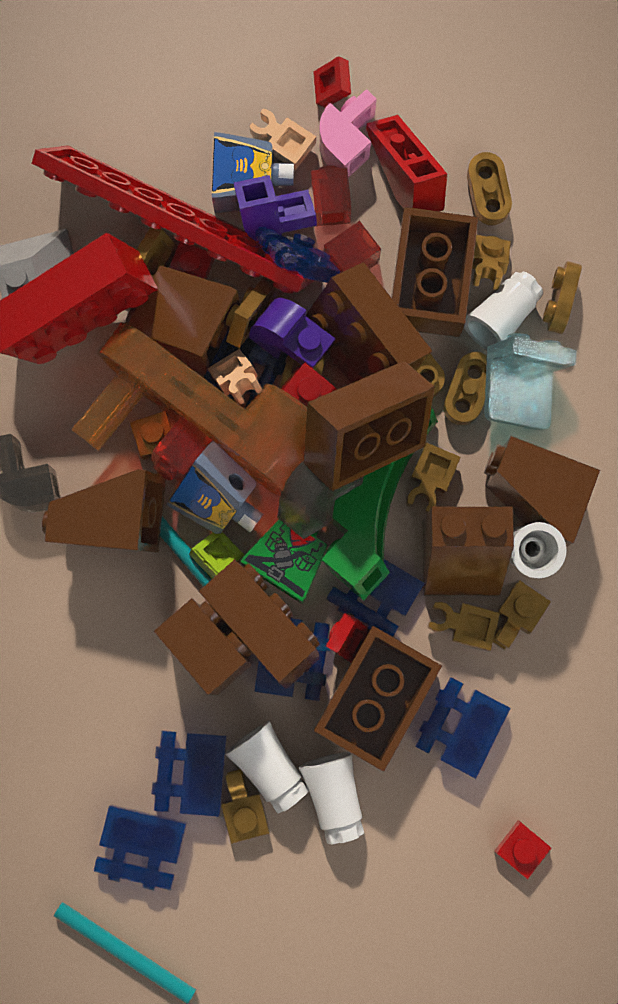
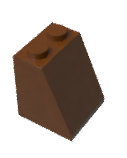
(186, 316)
(541, 485)
(110, 514)
(466, 550)

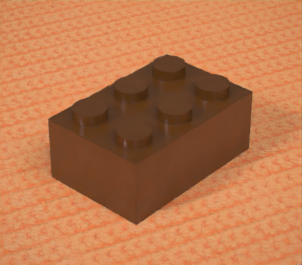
(434, 269)
(366, 325)
(367, 424)
(262, 622)
(203, 648)
(377, 698)

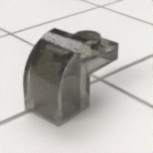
(24, 487)
(307, 502)

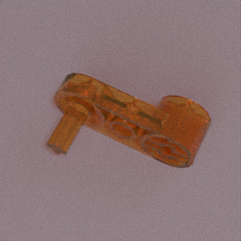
(261, 439)

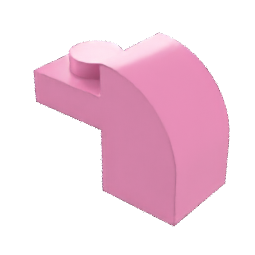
(339, 133)

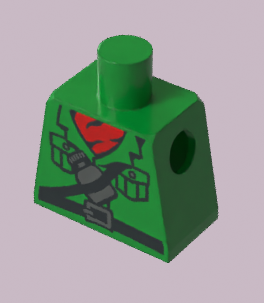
(287, 560)

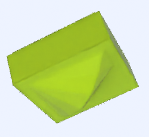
(215, 553)

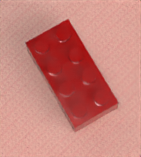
(73, 299)

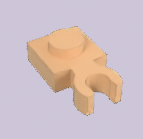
(289, 140)
(235, 376)

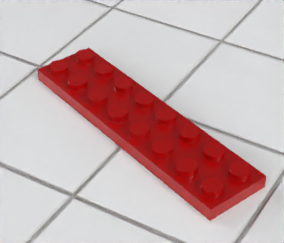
(163, 210)

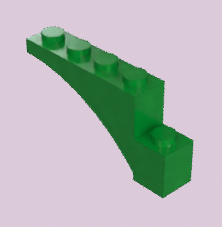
(363, 518)

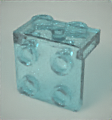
(521, 380)

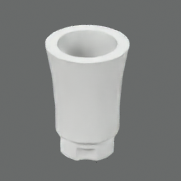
(503, 310)
(546, 550)
(269, 767)
(334, 796)

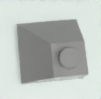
(31, 257)

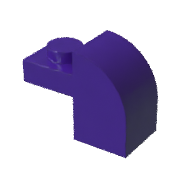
(263, 208)
(287, 330)

